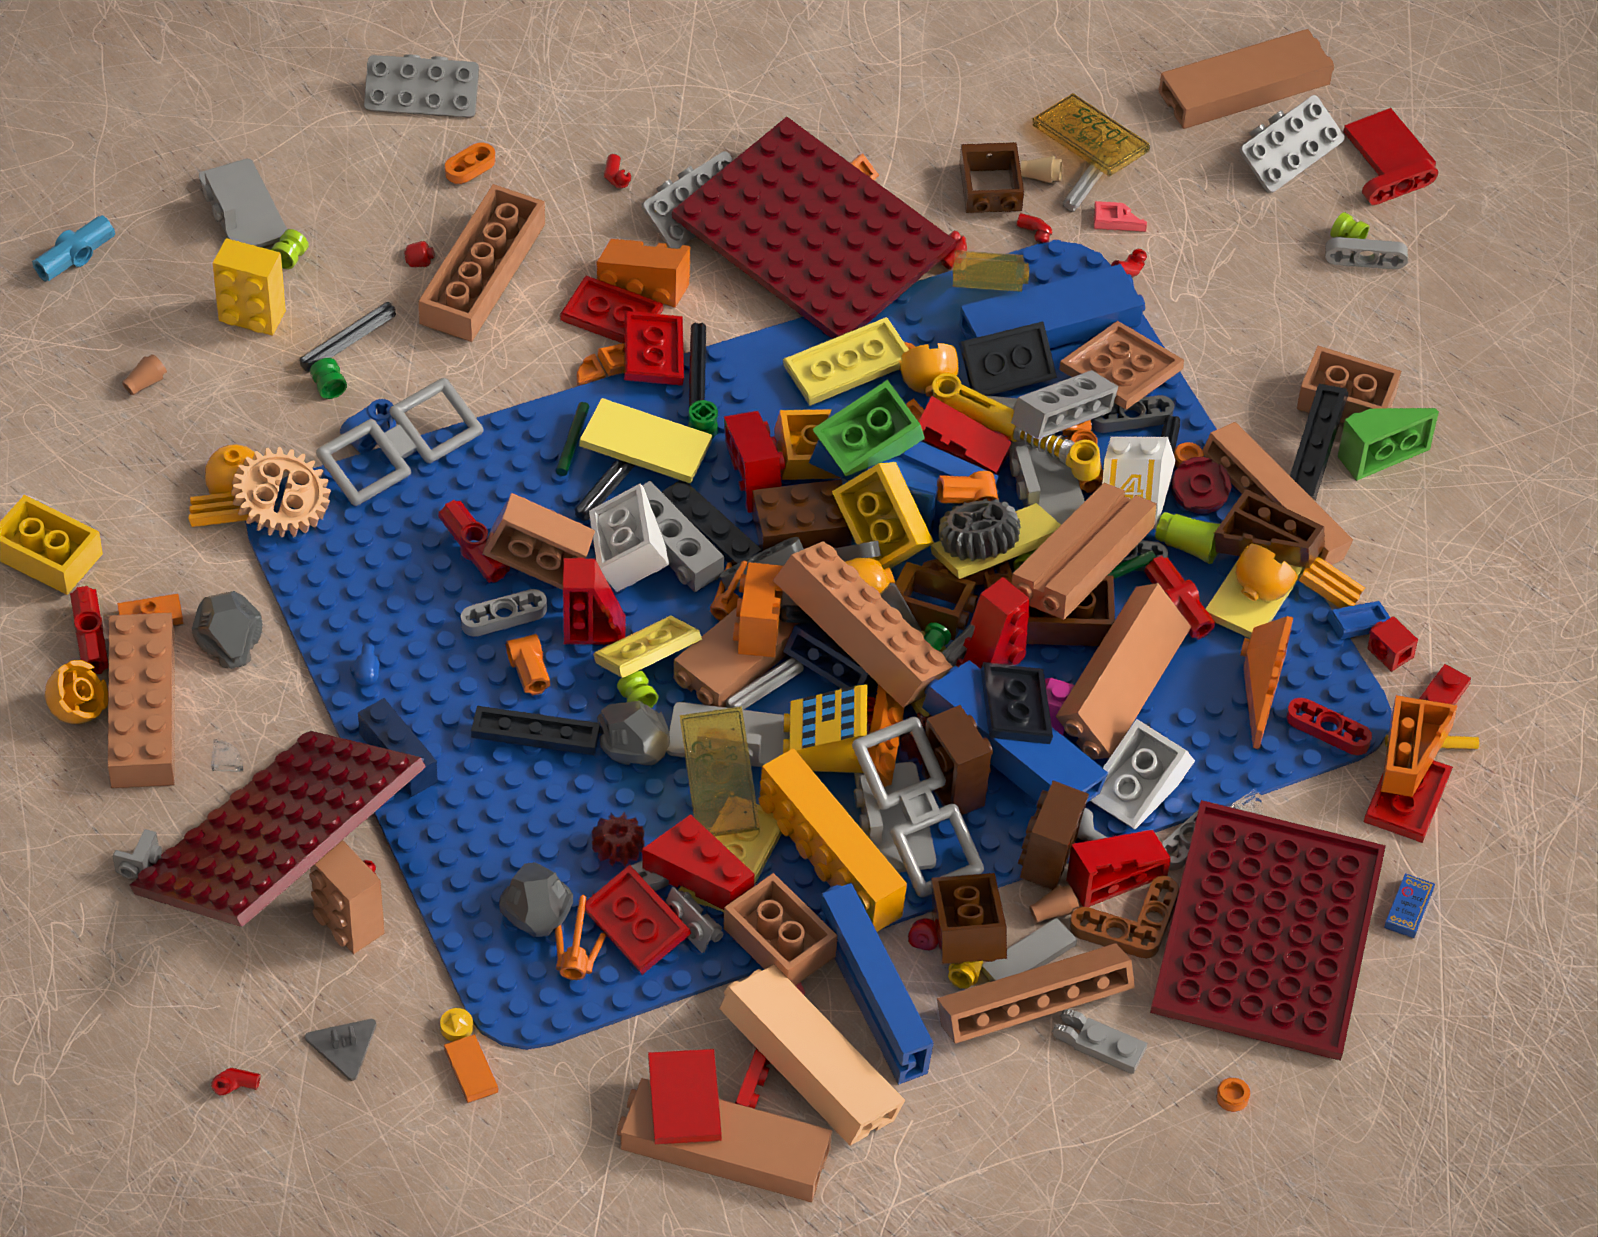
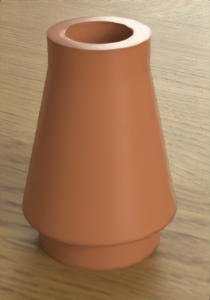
(146, 373)
(1056, 903)

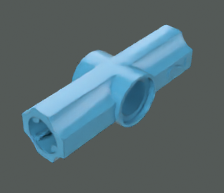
(73, 248)

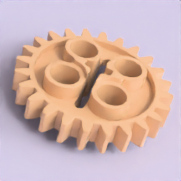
(308, 499)

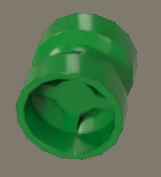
(328, 378)
(703, 417)

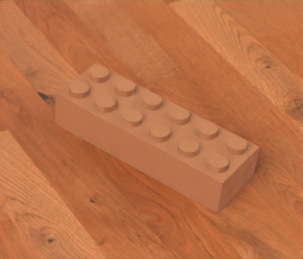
(482, 263)
(862, 622)
(141, 700)

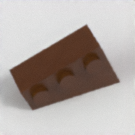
(1271, 526)

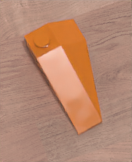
(1262, 670)

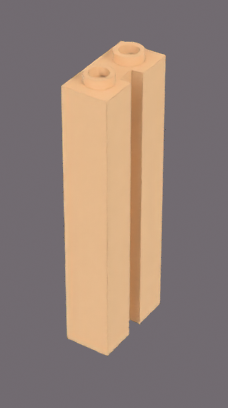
(811, 1054)

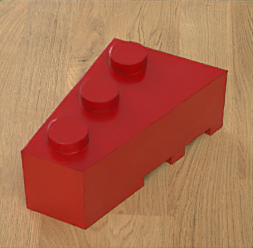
(590, 605)
(999, 626)

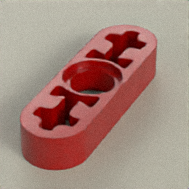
(1400, 182)
(1334, 738)

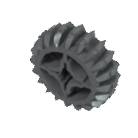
(979, 529)

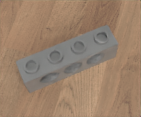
(1064, 404)
(687, 549)

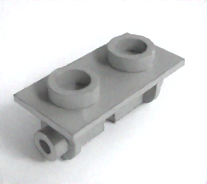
(689, 911)

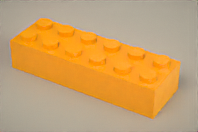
(830, 837)

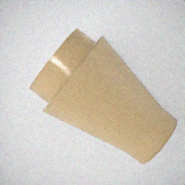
(1042, 169)

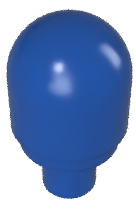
(366, 666)

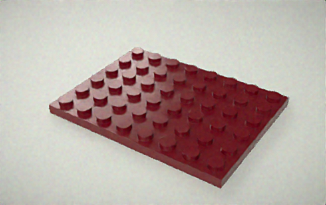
(813, 229)
(276, 827)
(1269, 930)

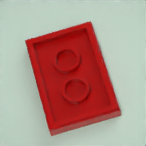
(1386, 142)
(602, 308)
(653, 348)
(1408, 814)
(636, 919)
(684, 1096)

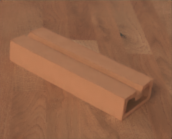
(1246, 78)
(1084, 550)
(717, 668)
(1123, 671)
(754, 1146)

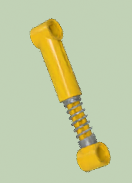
(998, 418)

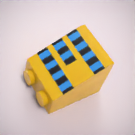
(825, 728)

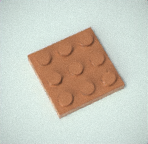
(1125, 360)

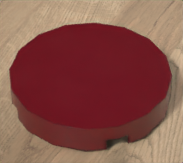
(1201, 485)

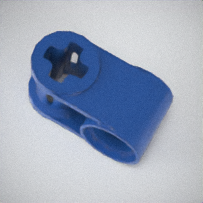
(383, 416)

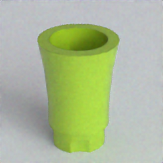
(1188, 535)

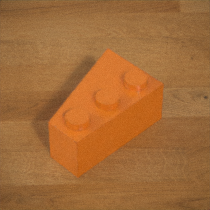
(646, 270)
(758, 611)
(1413, 742)

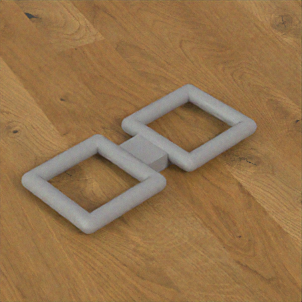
(399, 441)
(916, 802)

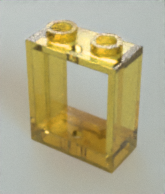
(989, 270)

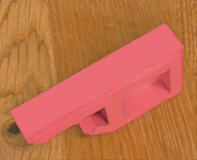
(1116, 217)

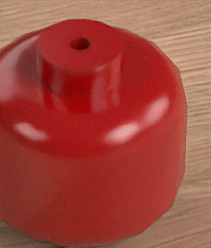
(419, 254)
(923, 934)

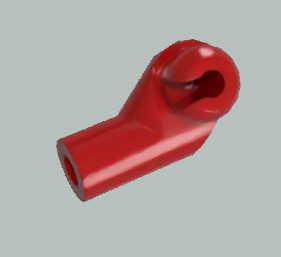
(613, 174)
(1035, 224)
(961, 245)
(1133, 263)
(234, 1078)

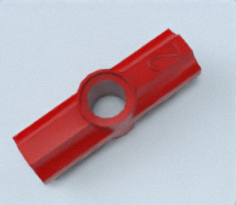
(464, 530)
(1182, 594)
(89, 628)

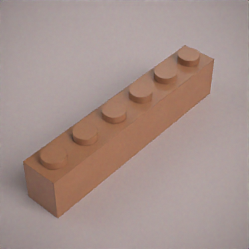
(1257, 472)
(1035, 993)

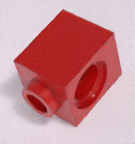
(1392, 643)

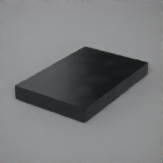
(1008, 359)
(1016, 703)

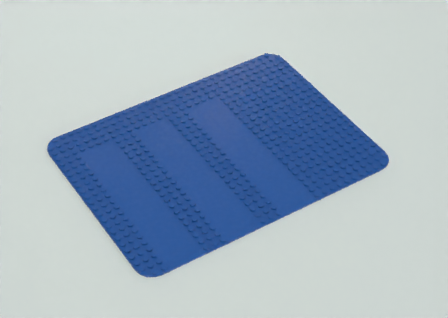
(400, 583)

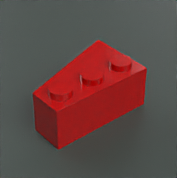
(963, 437)
(753, 453)
(698, 862)
(1115, 865)

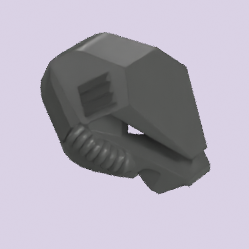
(227, 628)
(633, 733)
(536, 900)

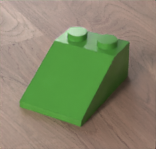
(870, 430)
(1385, 438)

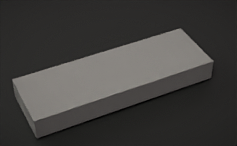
(1032, 951)

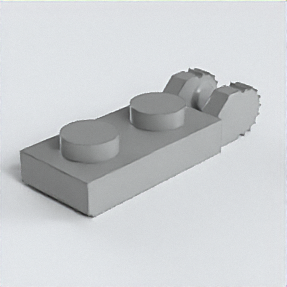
(1100, 1041)

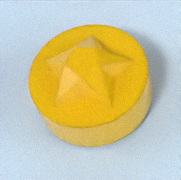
(456, 1024)

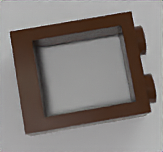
(1004, 157)
(940, 586)

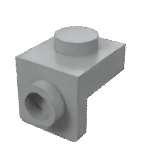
(145, 855)

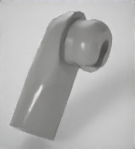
(1087, 830)

